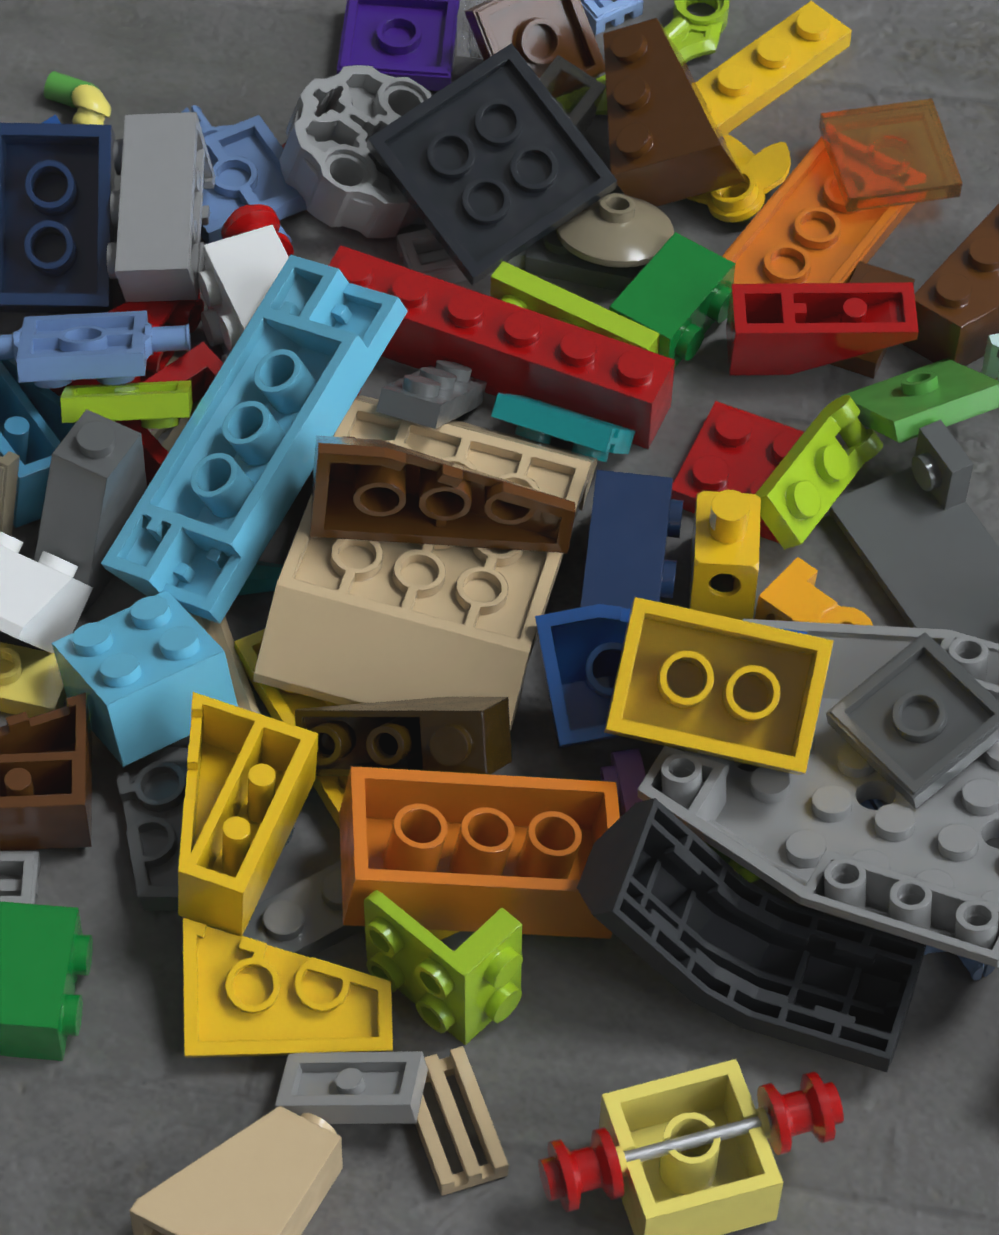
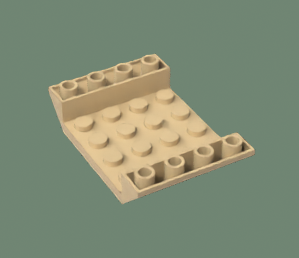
(415, 617)

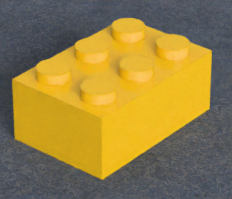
(718, 686)

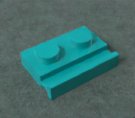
(542, 421)

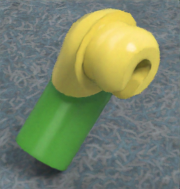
(79, 94)

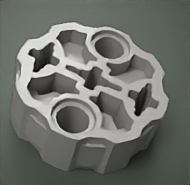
(329, 152)

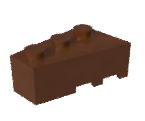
(961, 299)
(47, 779)

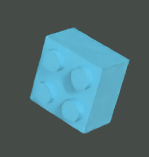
(143, 674)

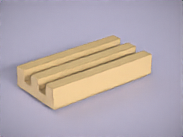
(473, 1174)

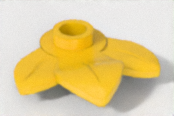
(762, 174)

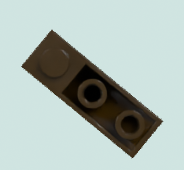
(412, 735)

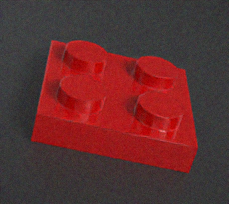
(733, 453)

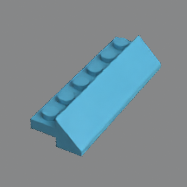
(254, 438)

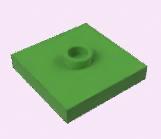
(924, 396)

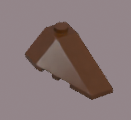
(410, 497)

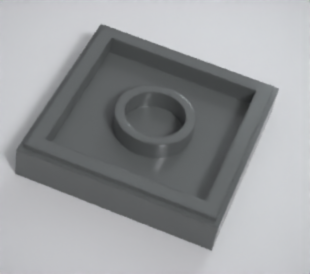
(918, 720)

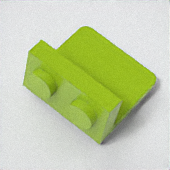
(450, 988)

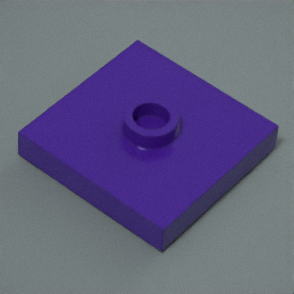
(402, 39)

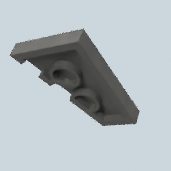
(153, 811)

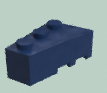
(629, 539)

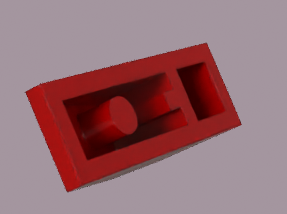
(814, 324)

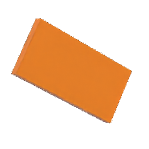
(807, 232)

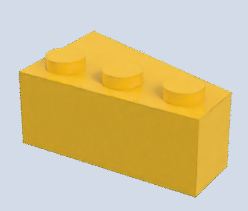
(238, 808)

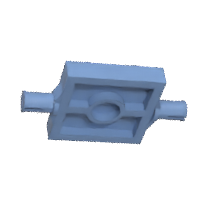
(245, 173)
(88, 346)

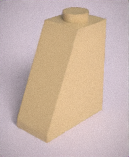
(251, 1184)

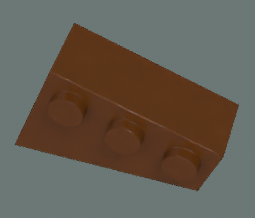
(658, 121)

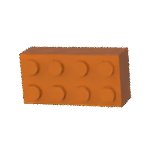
(473, 843)

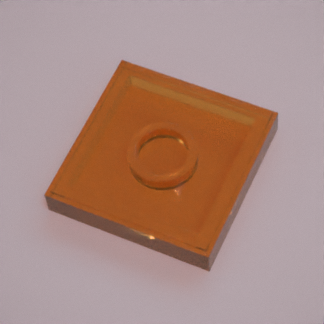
(890, 155)

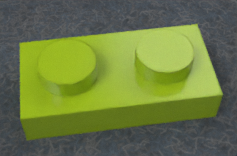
(154, 403)

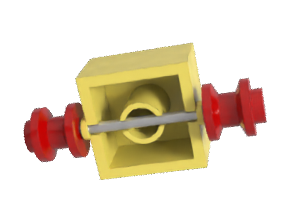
(692, 1150)

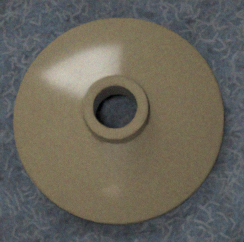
(616, 232)

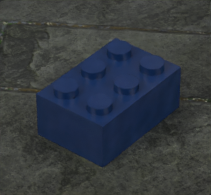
(55, 217)

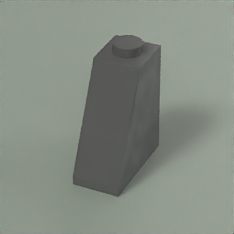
(90, 495)

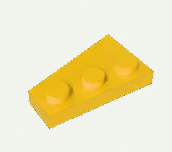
(276, 1002)

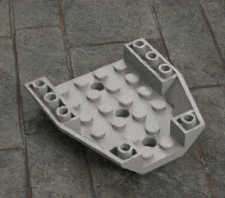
(810, 838)

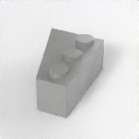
(159, 207)

